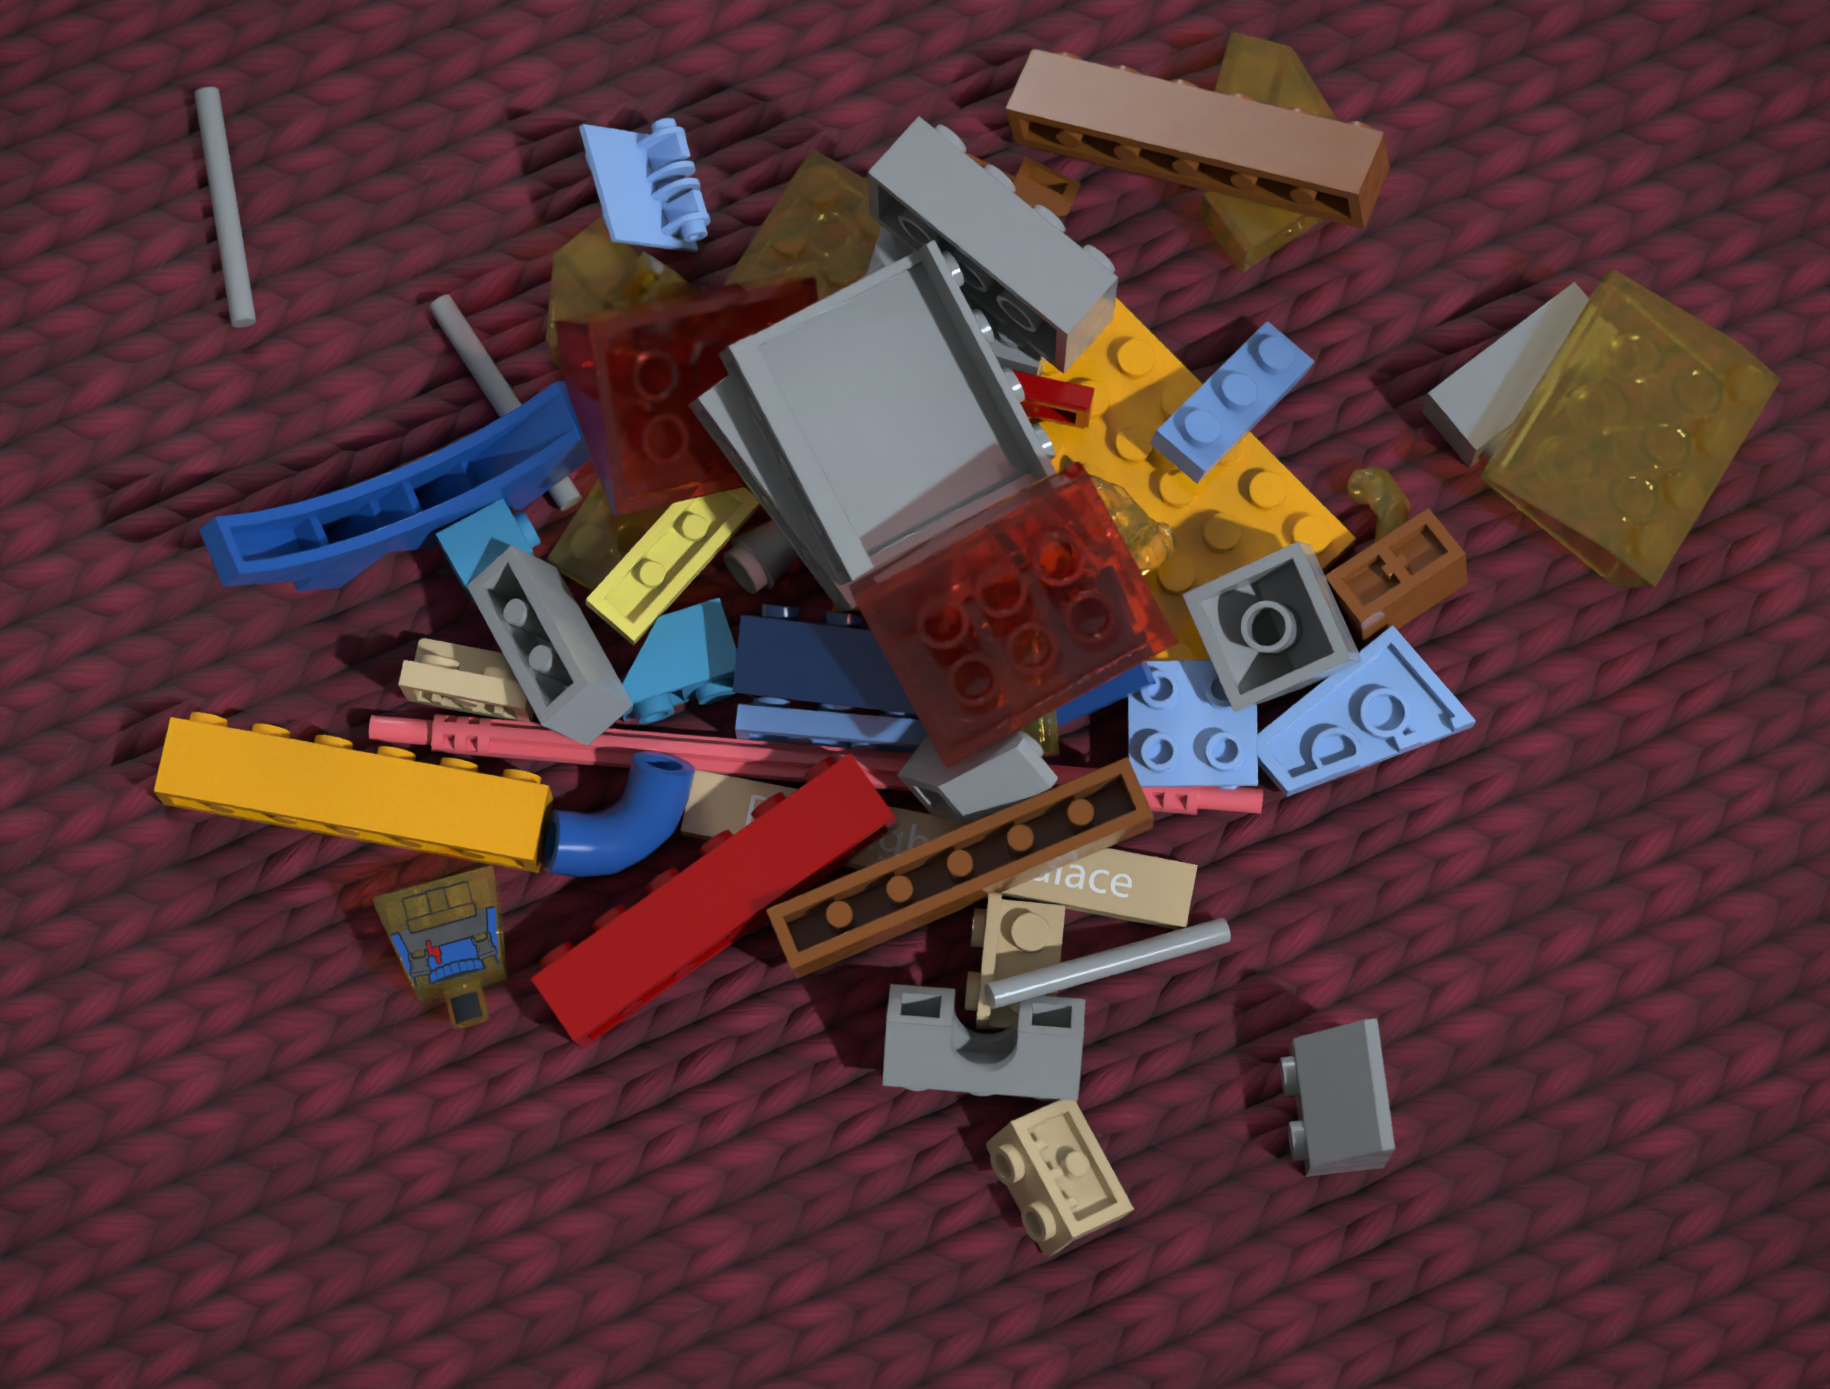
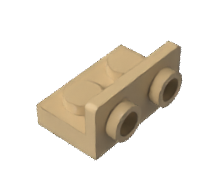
(464, 681)
(1014, 941)
(1057, 1175)

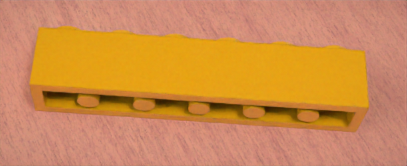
(354, 792)

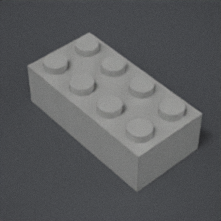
(1008, 252)

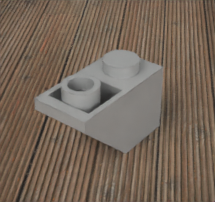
(980, 783)

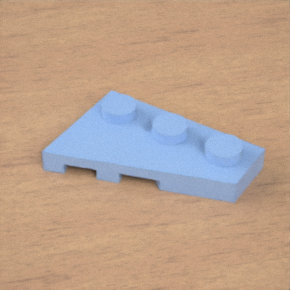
(1360, 718)

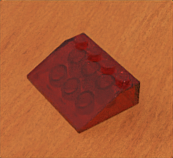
(643, 366)
(1013, 614)

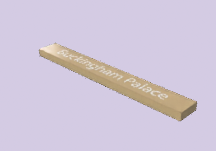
(1100, 884)

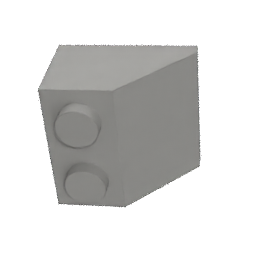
(1272, 626)
(1339, 1100)

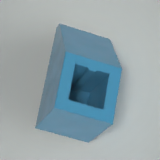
(682, 660)

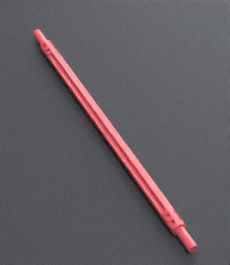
(726, 756)

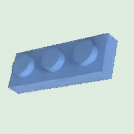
(1231, 402)
(829, 726)

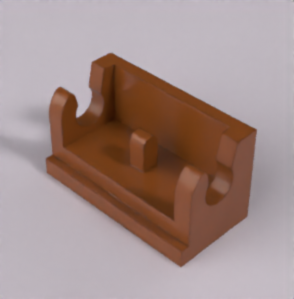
(1398, 577)

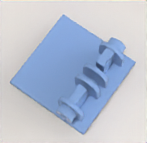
(647, 186)
(1188, 731)

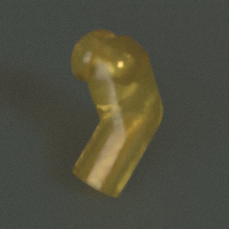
(1383, 496)

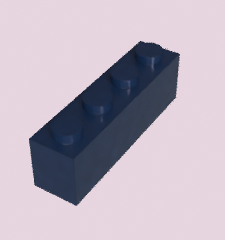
(815, 661)

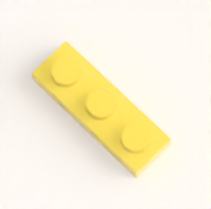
(669, 560)

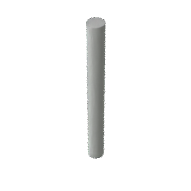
(225, 207)
(489, 378)
(1107, 963)

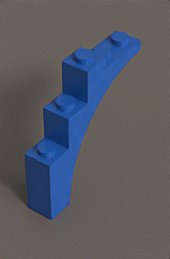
(346, 531)

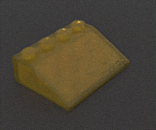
(1630, 431)

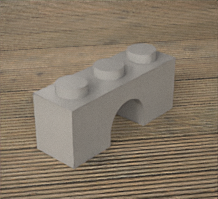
(1029, 1059)

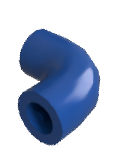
(626, 831)

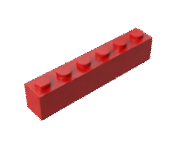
(714, 900)

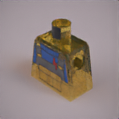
(449, 940)

